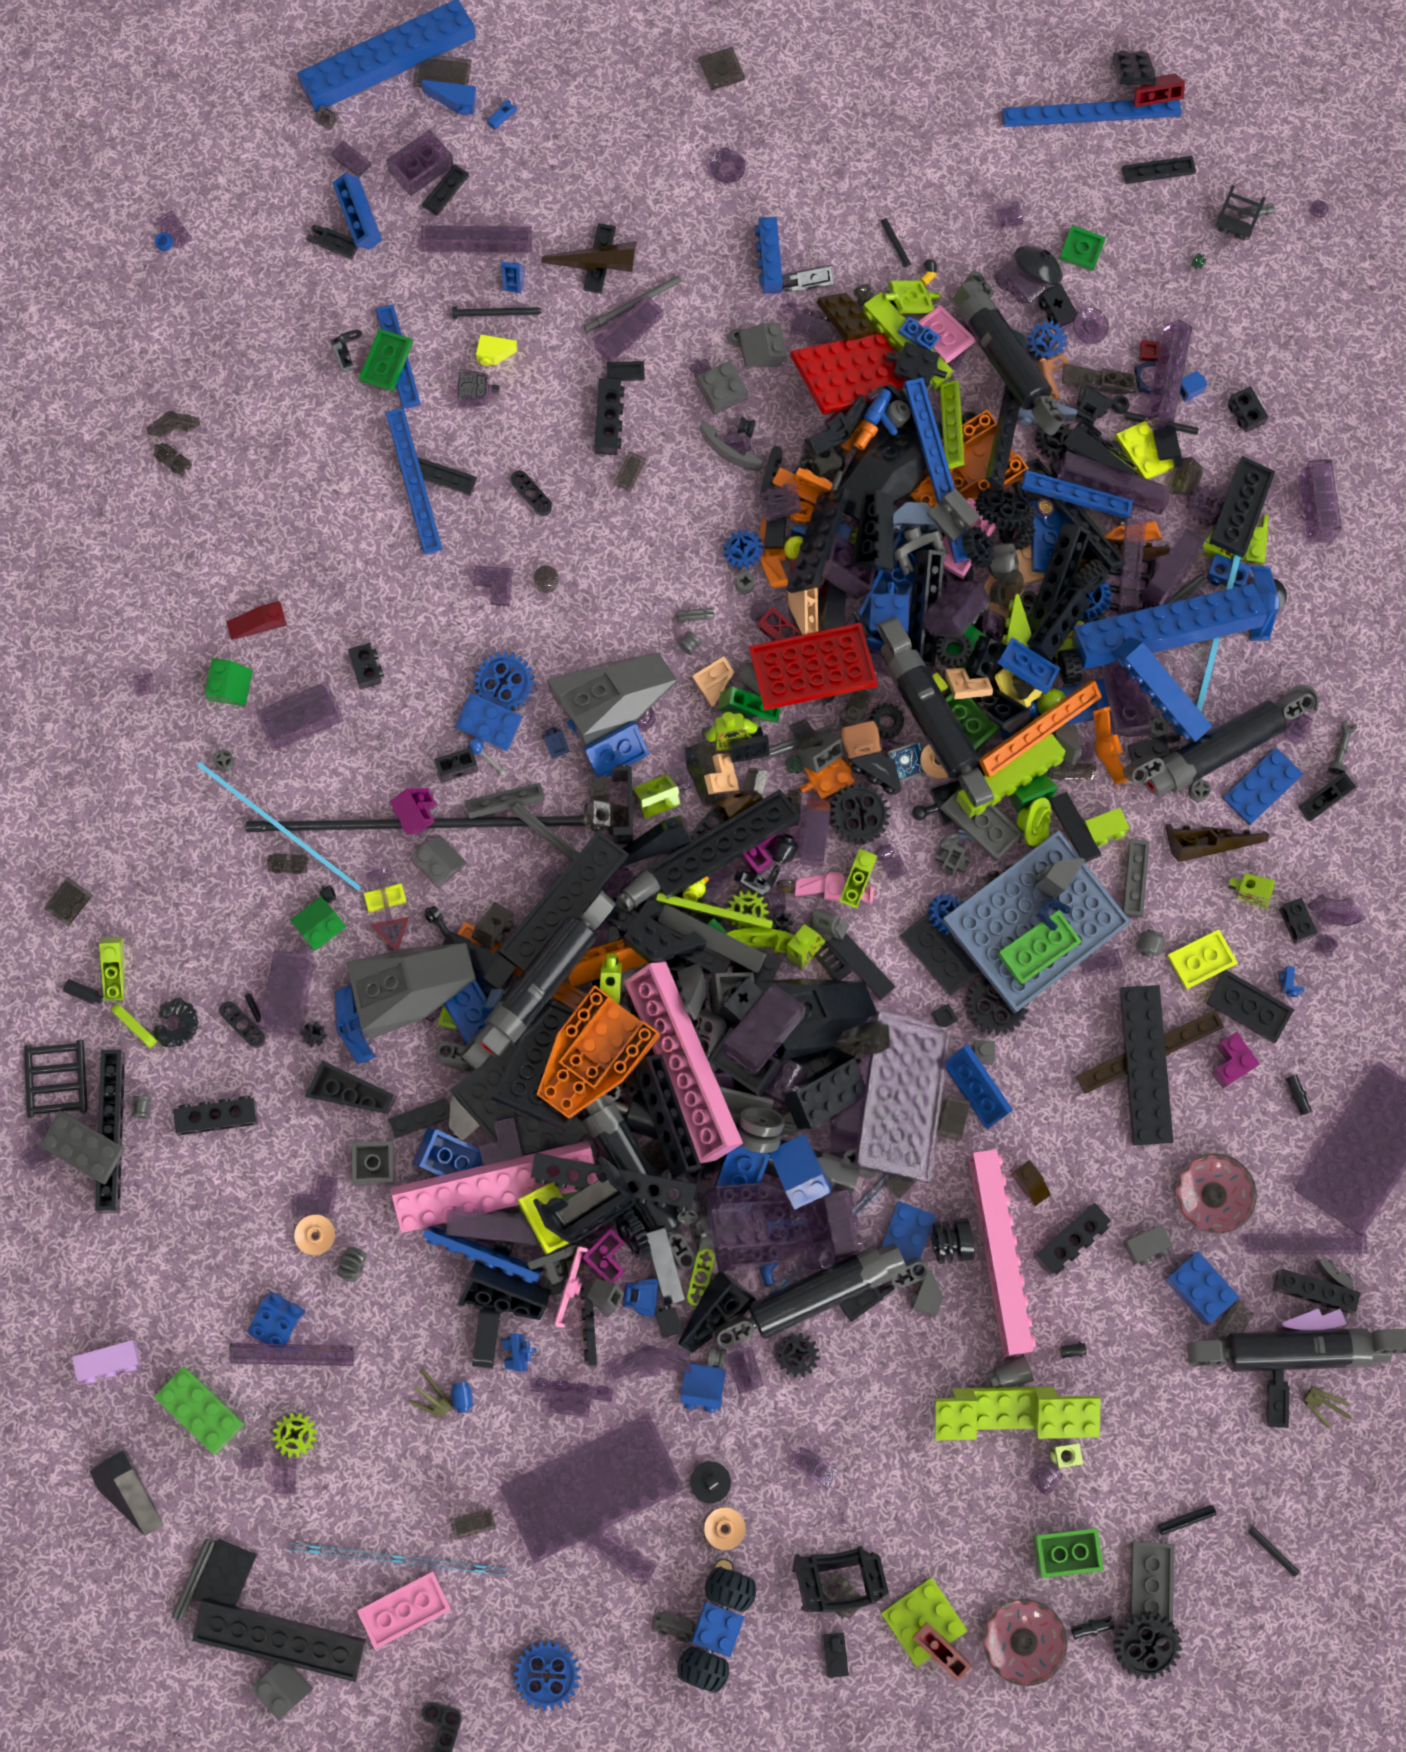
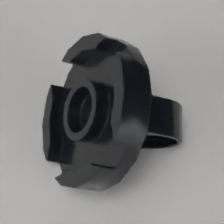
(710, 1482)

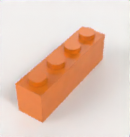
(590, 965)

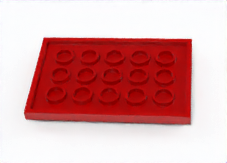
(845, 369)
(813, 666)

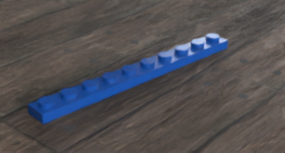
(1087, 113)
(933, 452)

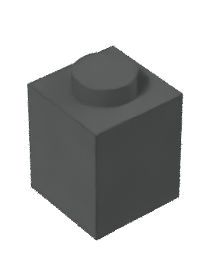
(984, 1051)

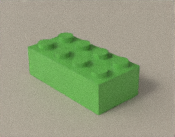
(199, 1410)

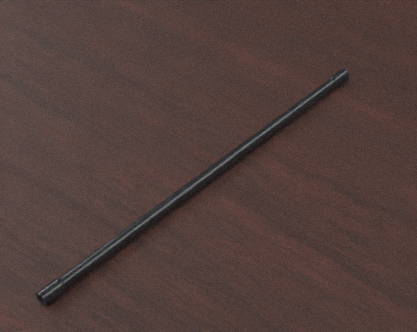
(263, 826)

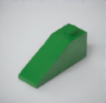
(747, 704)

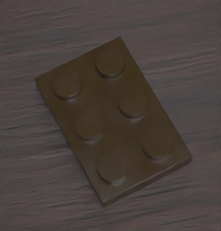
(846, 316)

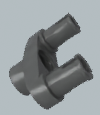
(914, 540)

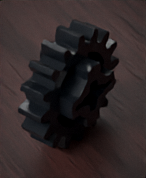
(1052, 445)
(978, 547)
(794, 1341)

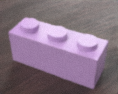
(106, 1362)

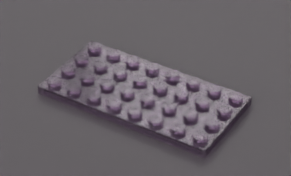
(903, 1099)
(1362, 1153)
(591, 1488)

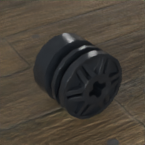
(951, 1241)

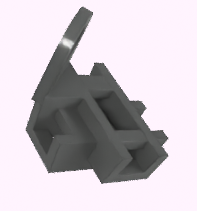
(952, 859)

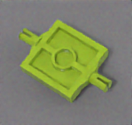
(911, 296)

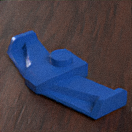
(1267, 591)
(349, 1026)

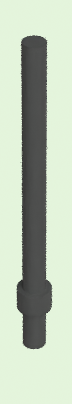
(602, 320)

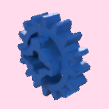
(1054, 339)
(752, 550)
(938, 913)

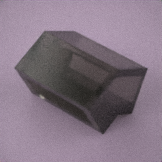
(755, 781)

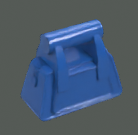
(645, 1298)

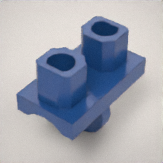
(520, 1350)

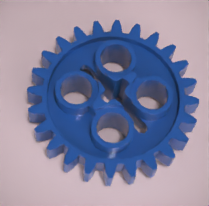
(489, 673)
(545, 1696)

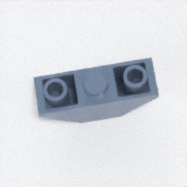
(913, 515)

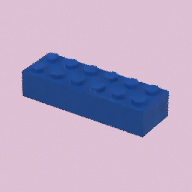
(1162, 689)

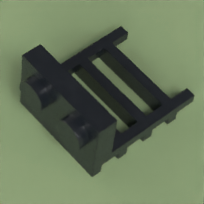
(1234, 226)

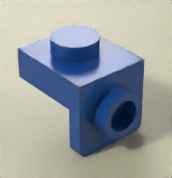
(1286, 977)

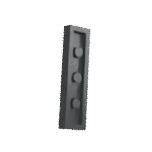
(504, 800)
(1136, 877)

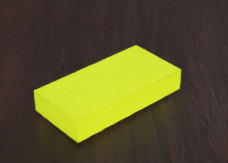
(395, 897)

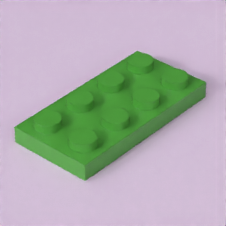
(1039, 948)

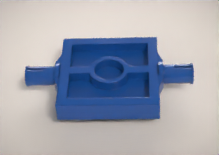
(888, 606)

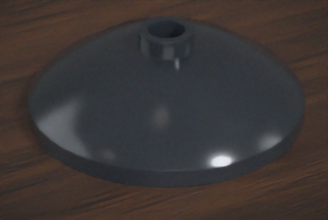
(1039, 264)

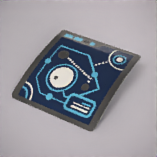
(907, 760)

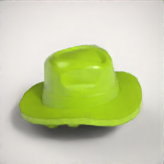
(1035, 822)

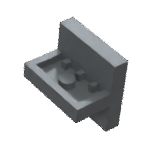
(953, 515)
(555, 1264)

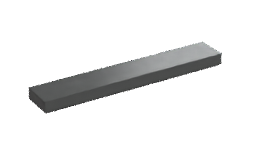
(715, 939)

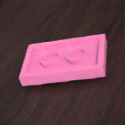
(952, 334)

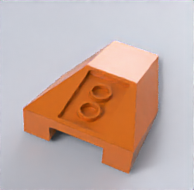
(970, 478)
(593, 1053)

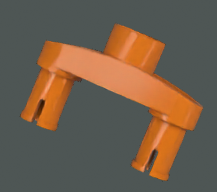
(860, 436)

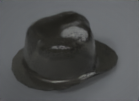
(1006, 589)

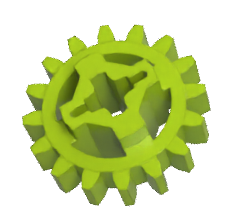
(754, 905)
(287, 1440)

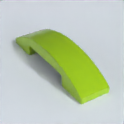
(763, 938)

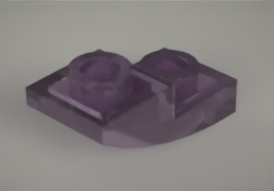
(815, 1467)

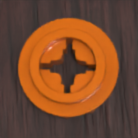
(807, 508)

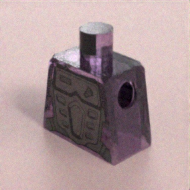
(474, 389)

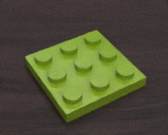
(916, 1608)

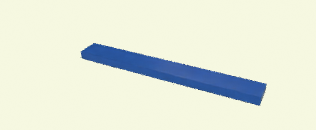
(414, 481)

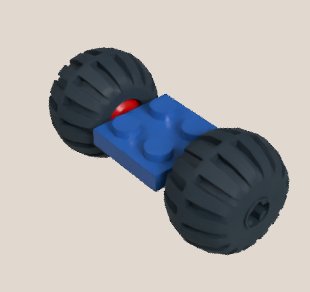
(716, 1629)

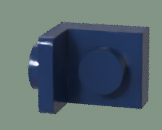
(555, 742)

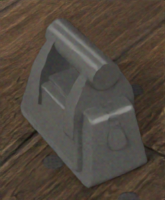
(828, 924)

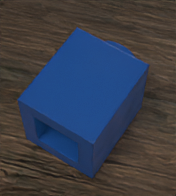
(1192, 386)

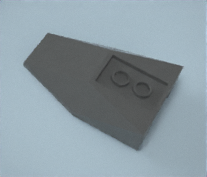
(611, 693)
(407, 984)

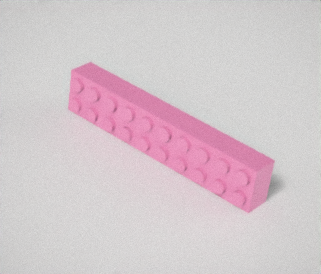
(689, 1070)
(481, 1187)
(1000, 1253)

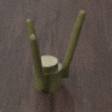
(1316, 1397)
(439, 1405)

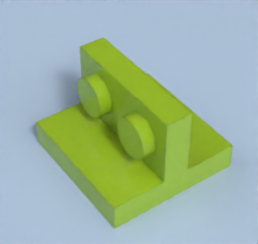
(657, 795)

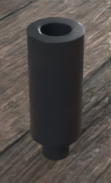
(82, 992)

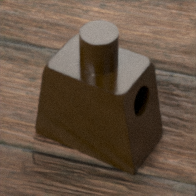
(736, 803)

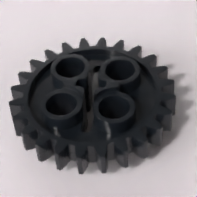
(1005, 508)
(876, 811)
(988, 1018)
(633, 1234)
(1132, 1636)

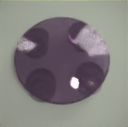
(727, 165)

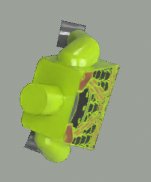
(730, 728)

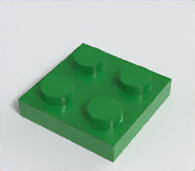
(1082, 248)

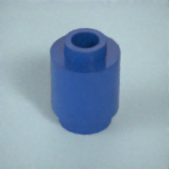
(461, 1397)

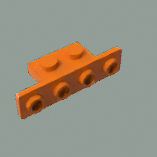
(808, 484)

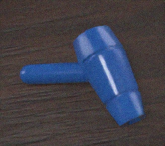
(877, 410)

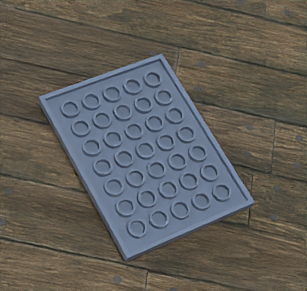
(1010, 909)

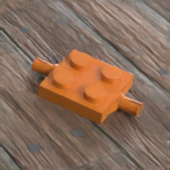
(829, 780)

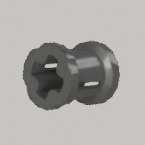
(141, 1107)

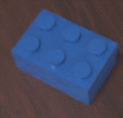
(1201, 1288)

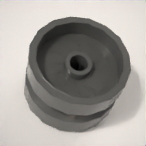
(760, 1129)

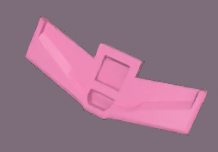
(829, 884)
(572, 1286)

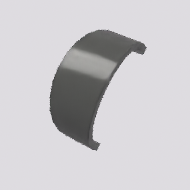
(1308, 689)

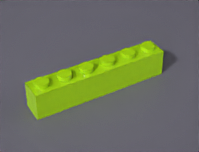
(889, 321)
(1017, 773)

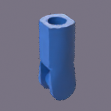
(500, 116)

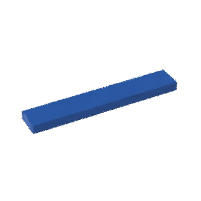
(405, 384)
(1076, 494)

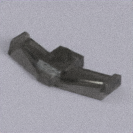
(1066, 771)

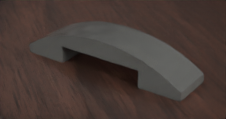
(748, 461)

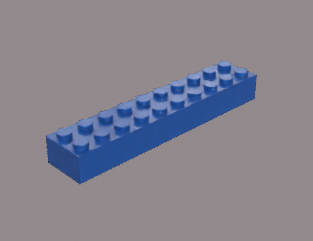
(386, 55)
(1171, 624)

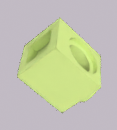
(1075, 1455)

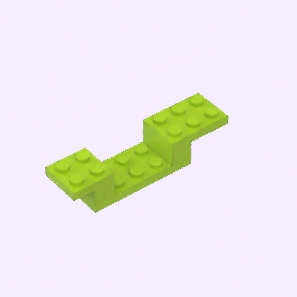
(1016, 1409)

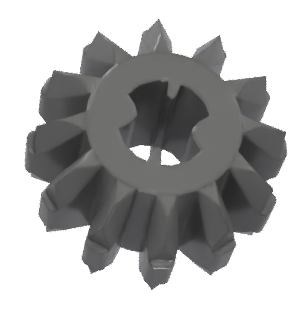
(351, 1264)

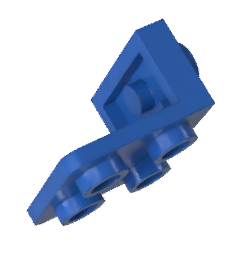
(275, 1319)
(703, 1388)

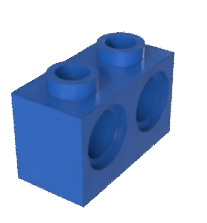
(1225, 564)

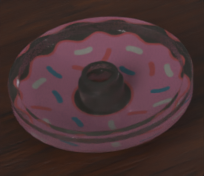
(1216, 1193)
(1025, 1642)

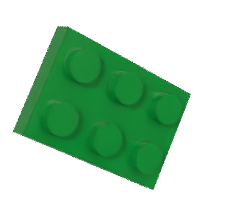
(385, 360)

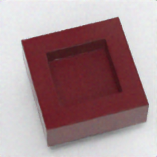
(1149, 350)

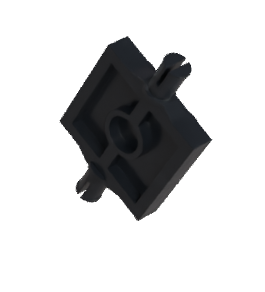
(916, 363)

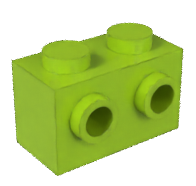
(1107, 827)

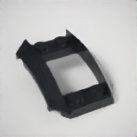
(810, 1586)

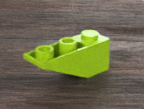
(1016, 623)
(858, 878)
(112, 968)

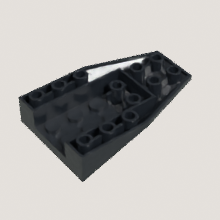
(887, 465)
(829, 1011)

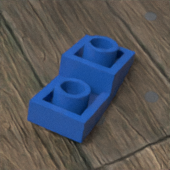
(918, 335)

